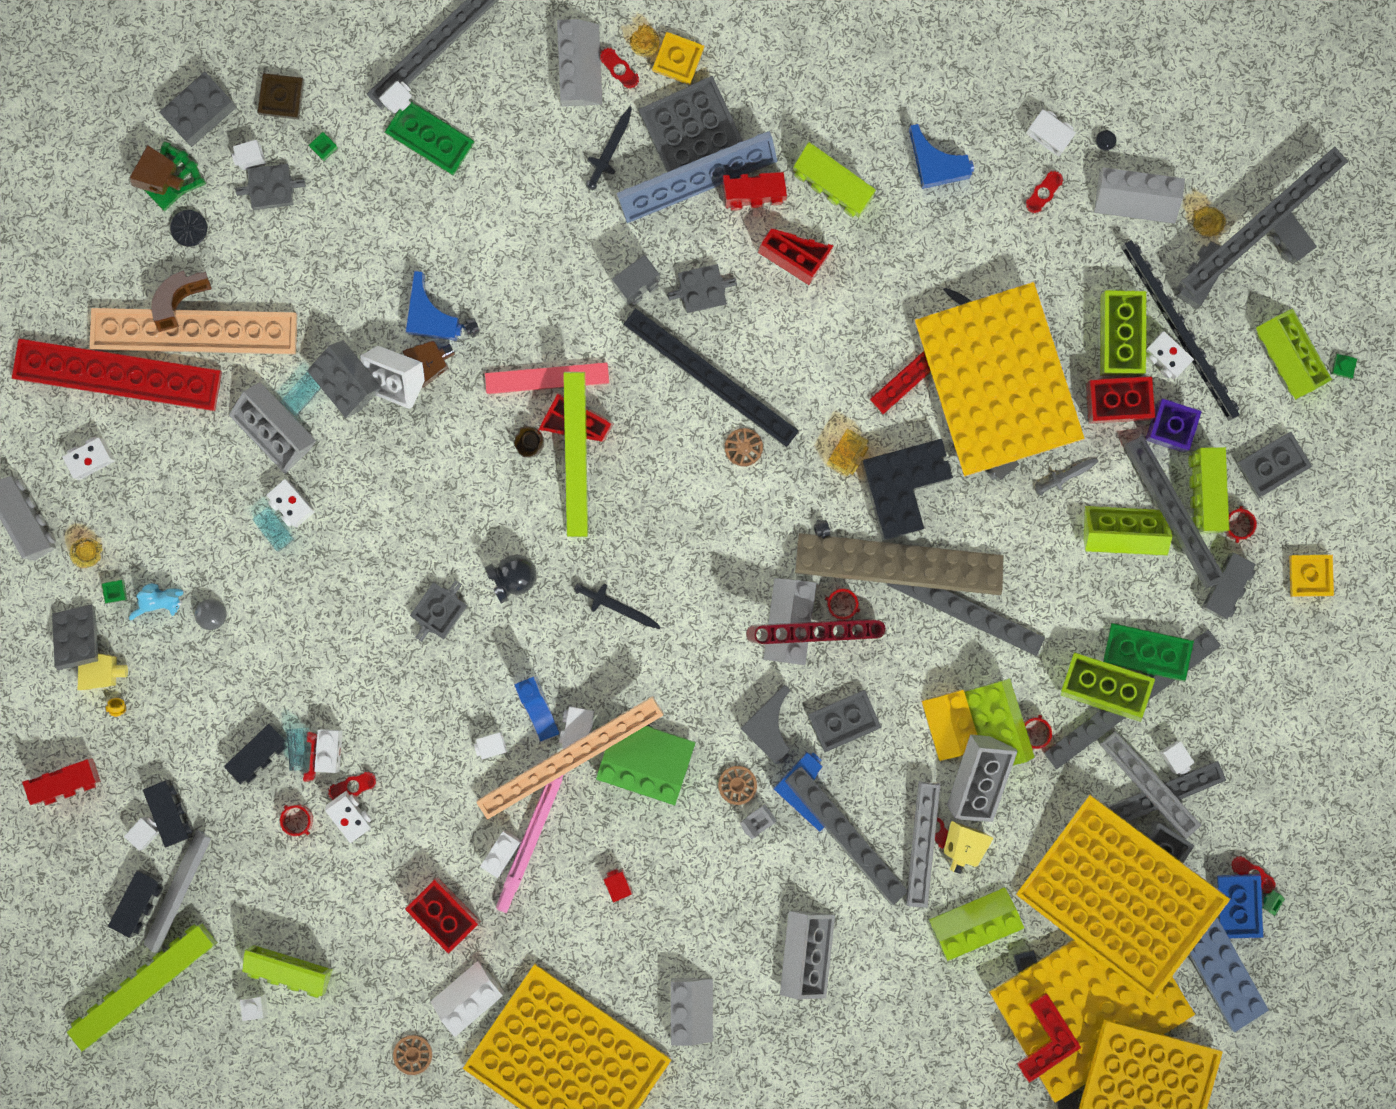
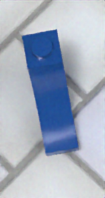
(936, 166)
(425, 318)
(536, 705)
(811, 765)

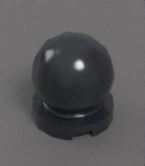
(513, 576)

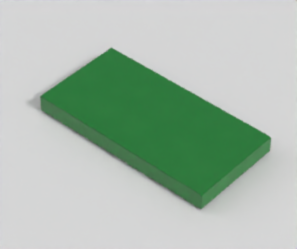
(430, 137)
(1148, 652)

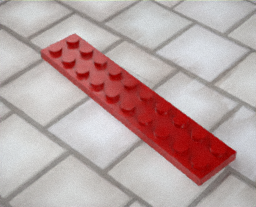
(116, 375)

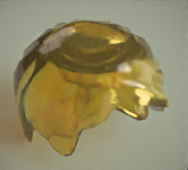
(645, 41)
(1208, 221)
(85, 552)

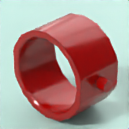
(1253, 524)
(856, 609)
(1048, 727)
(283, 823)

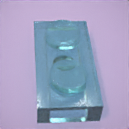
(301, 394)
(273, 529)
(298, 749)

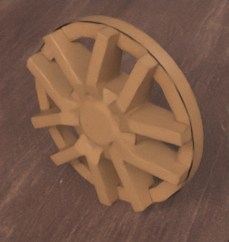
(743, 447)
(737, 785)
(412, 1055)

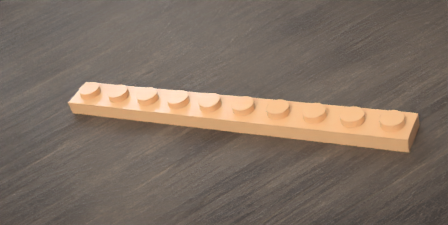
(570, 757)

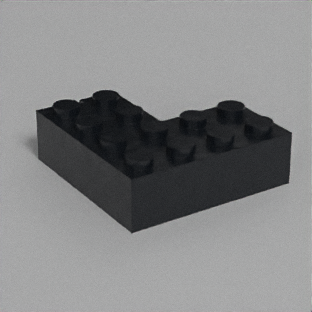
(892, 484)

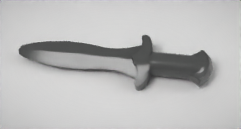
(1059, 479)

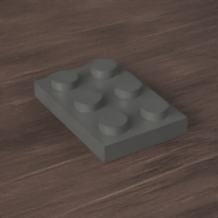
(1274, 464)
(74, 637)
(844, 721)

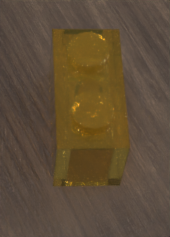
(847, 453)

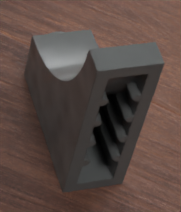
(764, 728)

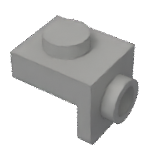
(758, 821)

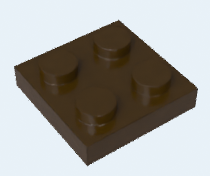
(280, 96)

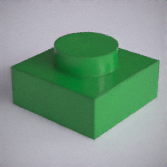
(323, 146)
(1344, 366)
(114, 591)
(1273, 902)

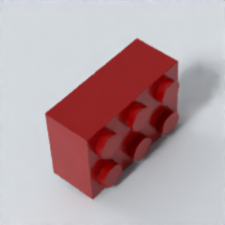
(1120, 400)
(442, 915)

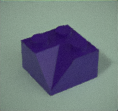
(1173, 425)

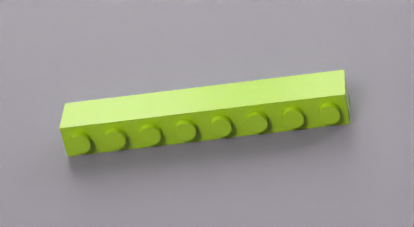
(143, 986)

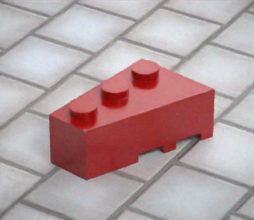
(754, 190)
(794, 254)
(596, 425)
(62, 782)

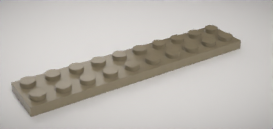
(899, 564)

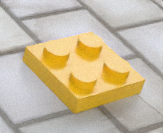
(678, 58)
(1311, 575)

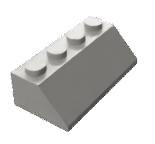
(579, 63)
(1139, 195)
(271, 427)
(22, 521)
(790, 603)
(981, 779)
(807, 955)

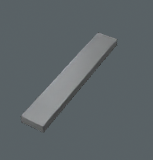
(1150, 785)
(923, 844)
(177, 891)

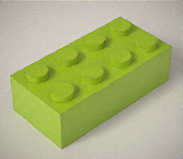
(1123, 333)
(1209, 489)
(1107, 687)
(999, 716)

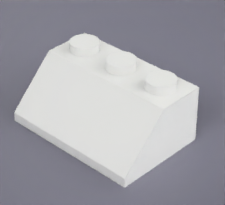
(397, 374)
(466, 998)

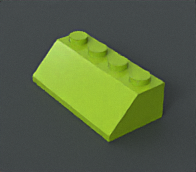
(833, 180)
(1293, 354)
(1126, 531)
(976, 924)
(286, 970)

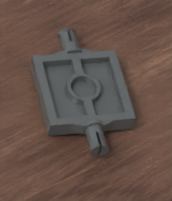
(270, 187)
(702, 288)
(438, 610)

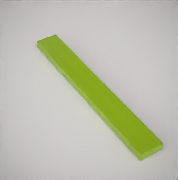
(576, 454)

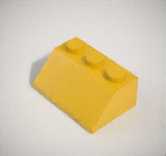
(949, 723)

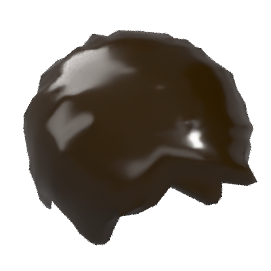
(529, 441)

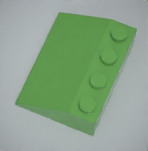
(648, 764)

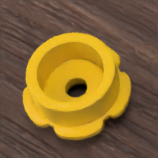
(116, 707)

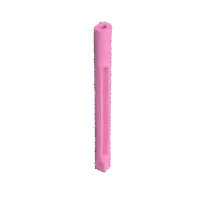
(528, 844)

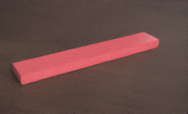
(543, 378)

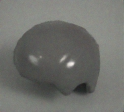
(210, 614)

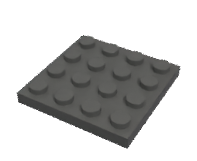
(690, 124)

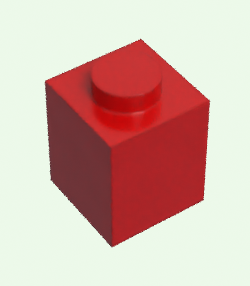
(617, 885)

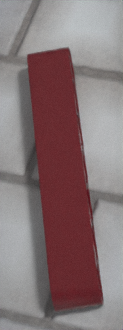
(806, 631)

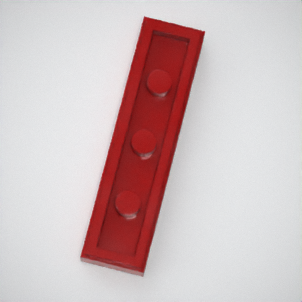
(901, 384)

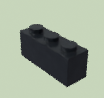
(257, 754)
(168, 812)
(136, 903)

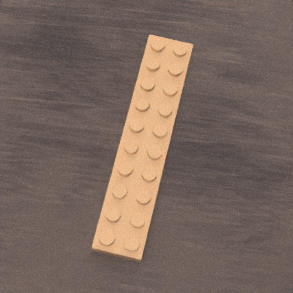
(196, 331)

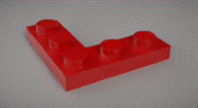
(1061, 1042)

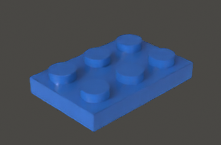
(1243, 913)

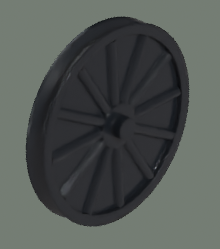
(188, 228)

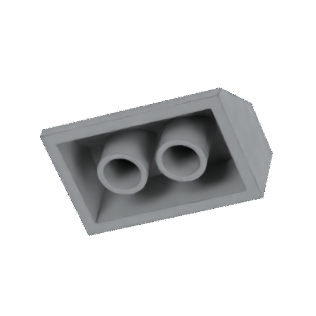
(691, 1011)

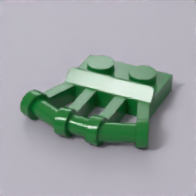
(172, 195)

